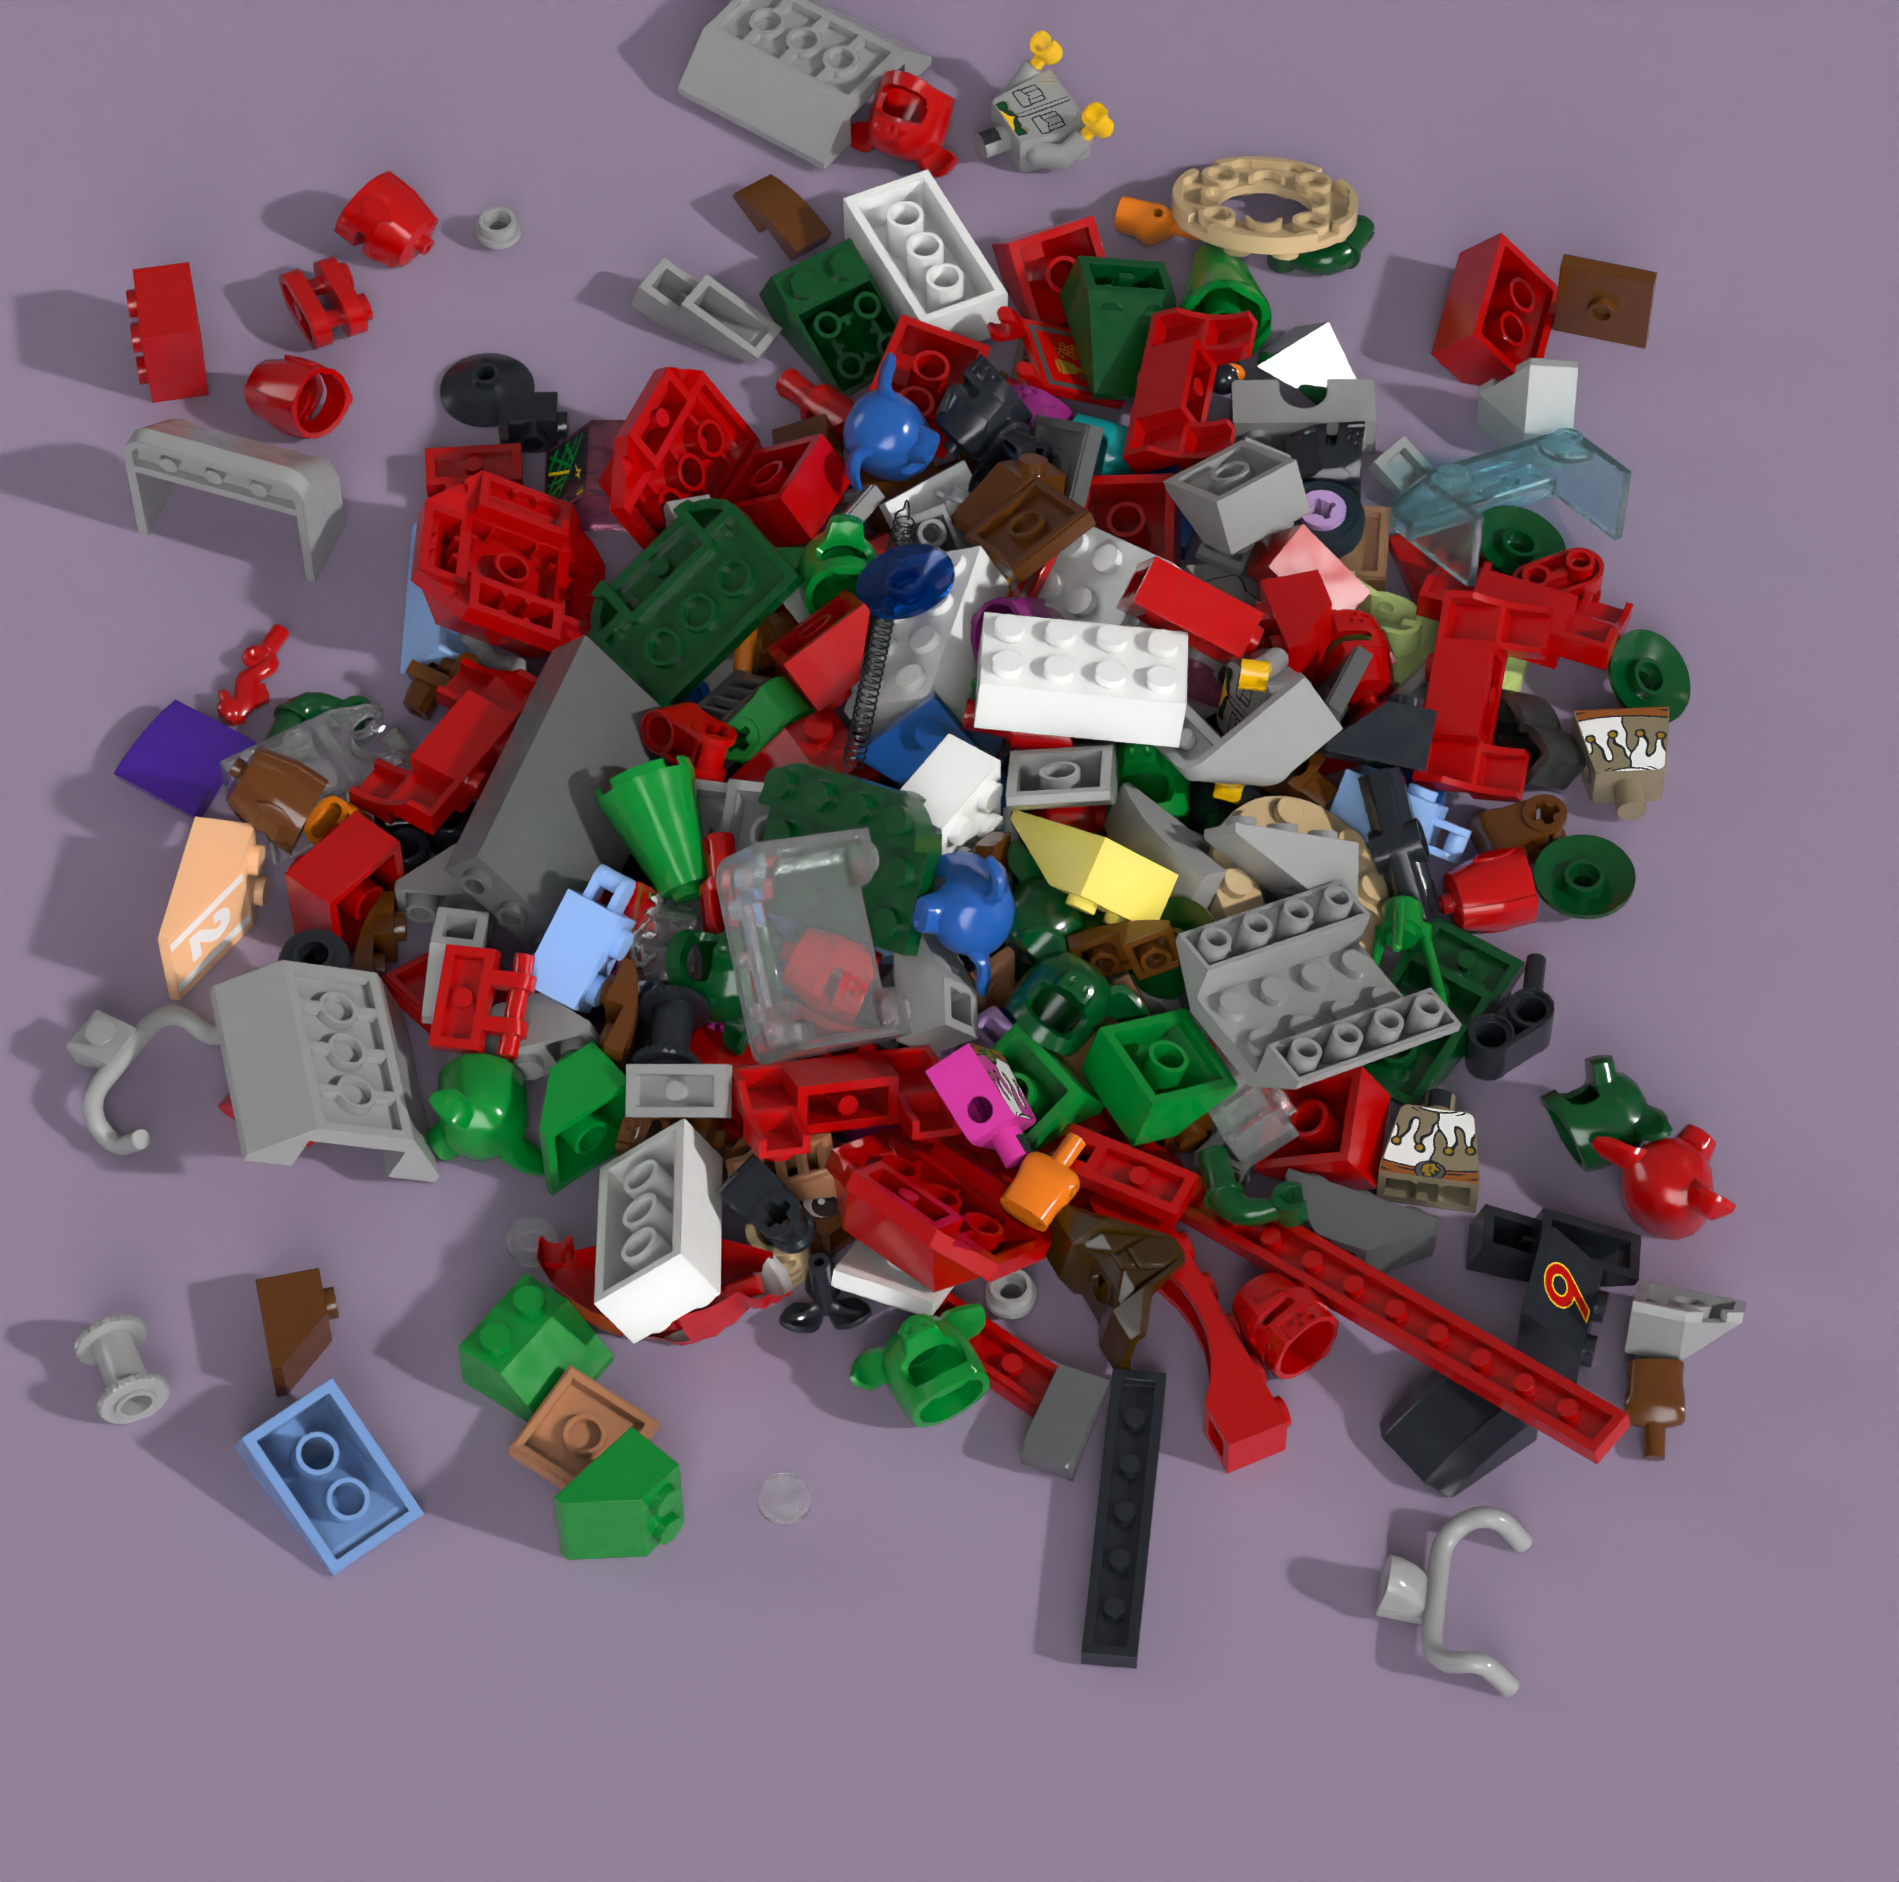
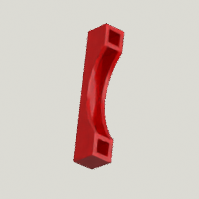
(1239, 1410)

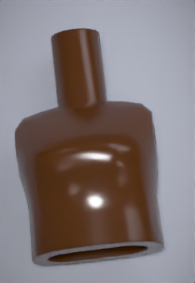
(1655, 1401)

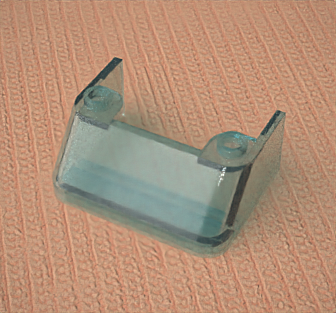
(1446, 504)

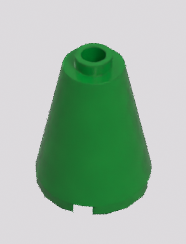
(1225, 286)
(660, 824)

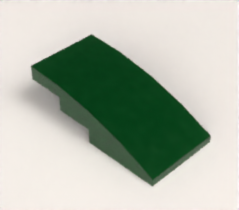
(1475, 983)

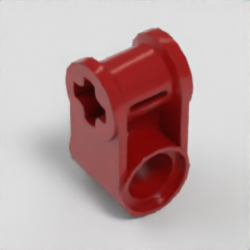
(691, 733)

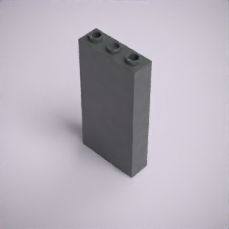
(538, 812)

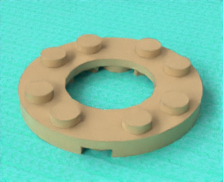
(1199, 209)
(1242, 893)

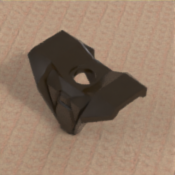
(1115, 1271)

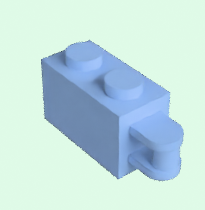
(1350, 808)
(585, 941)

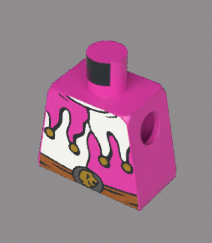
(985, 1101)

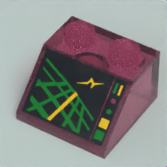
(575, 469)

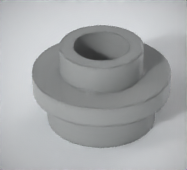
(498, 228)
(1015, 1283)

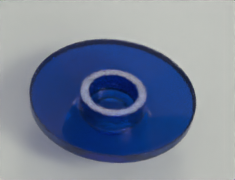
(906, 581)

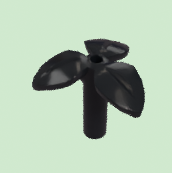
(809, 1316)

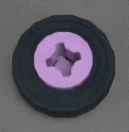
(1342, 513)

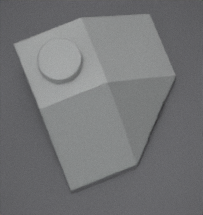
(1528, 402)
(1677, 1320)

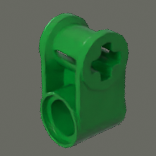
(764, 716)

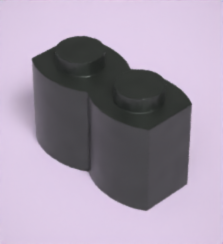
(1533, 725)

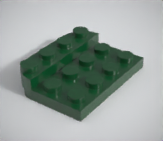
(690, 599)
(822, 800)

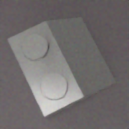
(1240, 496)

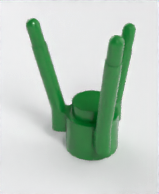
(1401, 929)

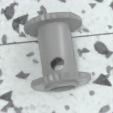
(129, 1389)

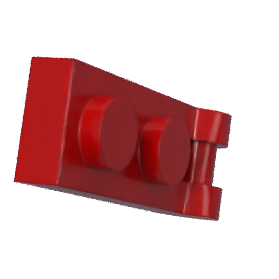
(1132, 1176)

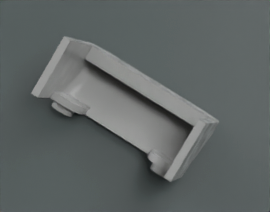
(238, 469)
(1262, 746)

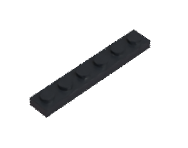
(1124, 1519)

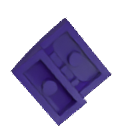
(181, 758)

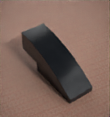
(1508, 1242)

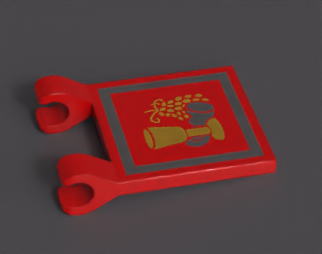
(1052, 358)

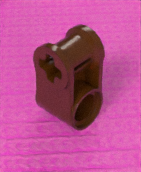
(1518, 826)

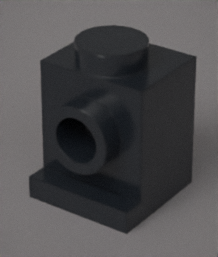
(532, 420)

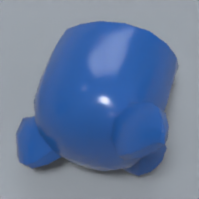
(887, 434)
(969, 911)

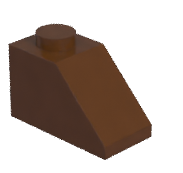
(1002, 484)
(295, 1323)

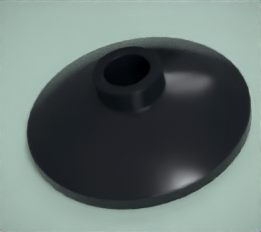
(474, 386)

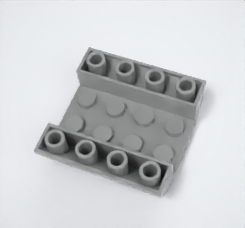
(793, 72)
(1298, 993)
(321, 1062)

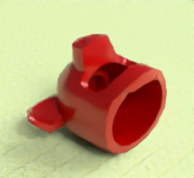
(908, 123)
(1668, 1182)

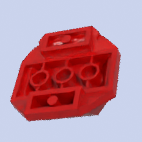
(673, 447)
(933, 1208)

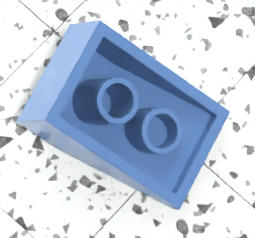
(328, 1477)

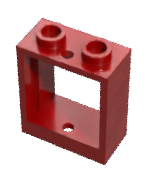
(1181, 602)

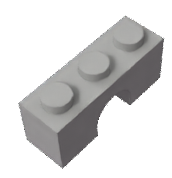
(1265, 417)

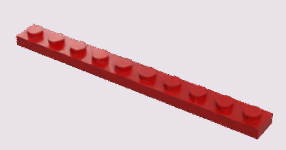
(1423, 1330)

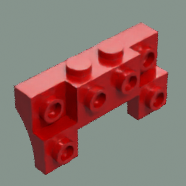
(1177, 388)
(1576, 635)
(1466, 689)
(456, 755)
(838, 1093)

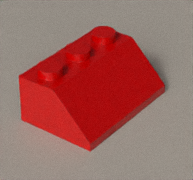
(1494, 313)

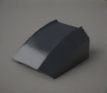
(1452, 1434)

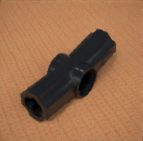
(1398, 838)

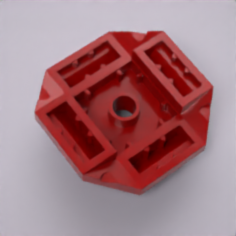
(506, 565)

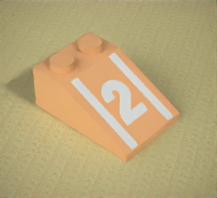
(211, 900)

